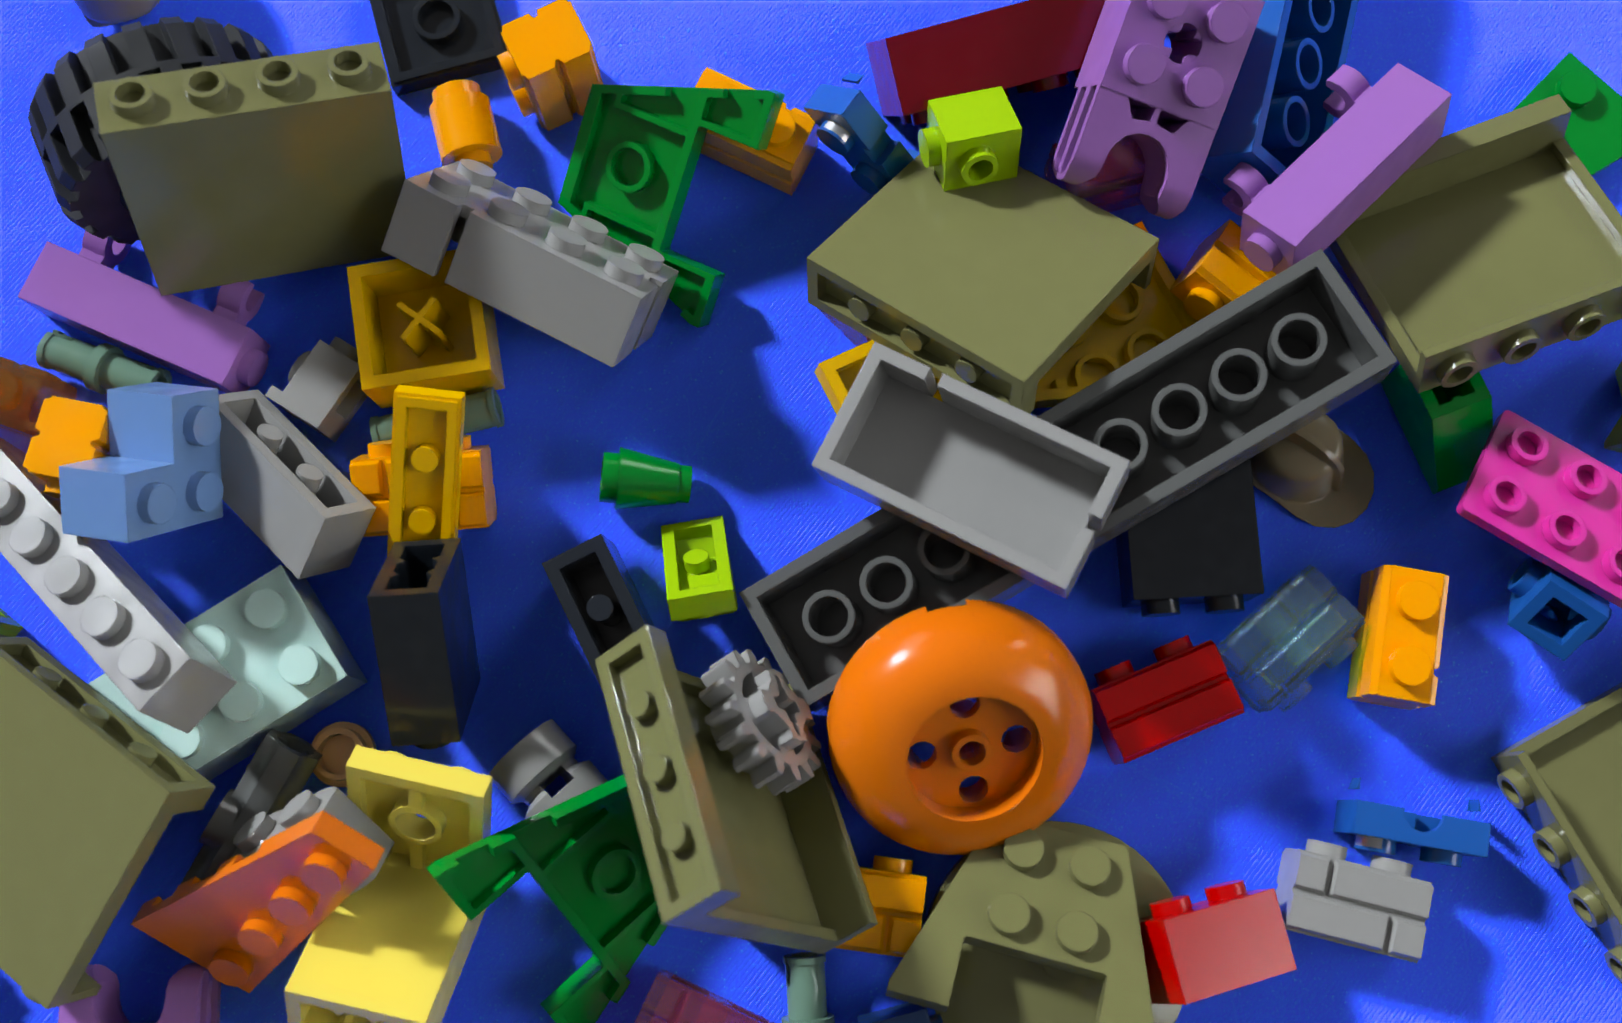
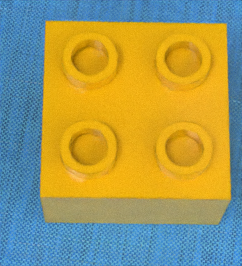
(420, 332)

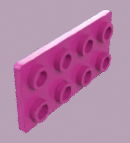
(1549, 503)

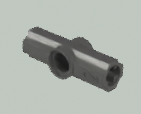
(269, 783)

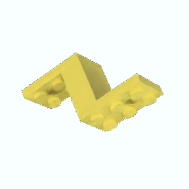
(400, 938)

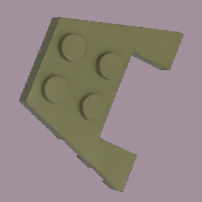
(1044, 901)

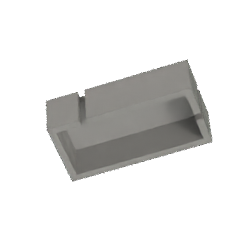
(531, 259)
(971, 469)

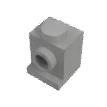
(323, 388)

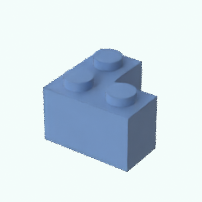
(158, 470)

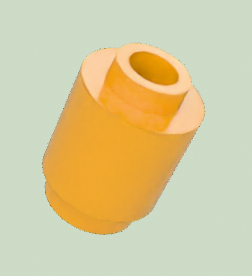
(464, 123)

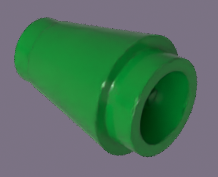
(642, 480)

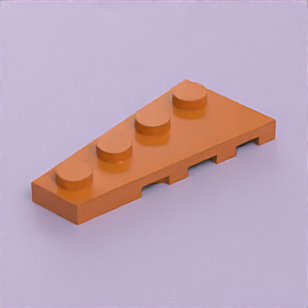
(262, 904)

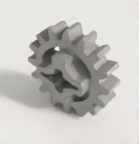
(760, 722)

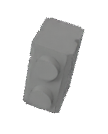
(1354, 903)

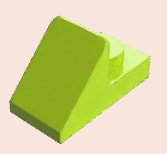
(698, 569)

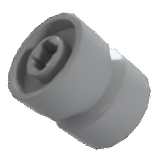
(536, 763)

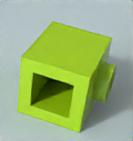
(971, 138)

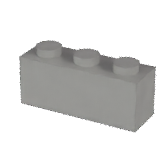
(288, 488)

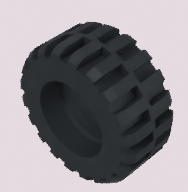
(66, 114)

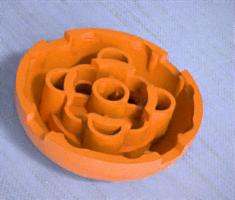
(915, 688)

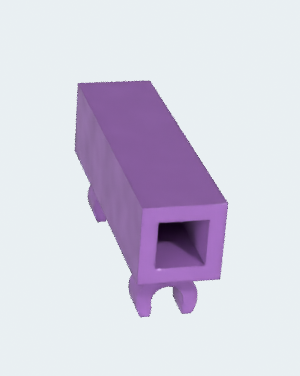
(1343, 171)
(134, 316)

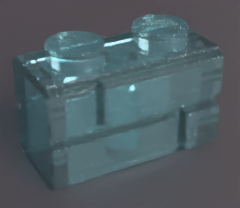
(1288, 640)

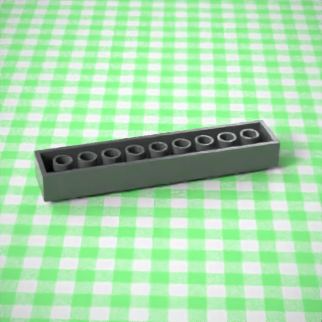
(1172, 412)

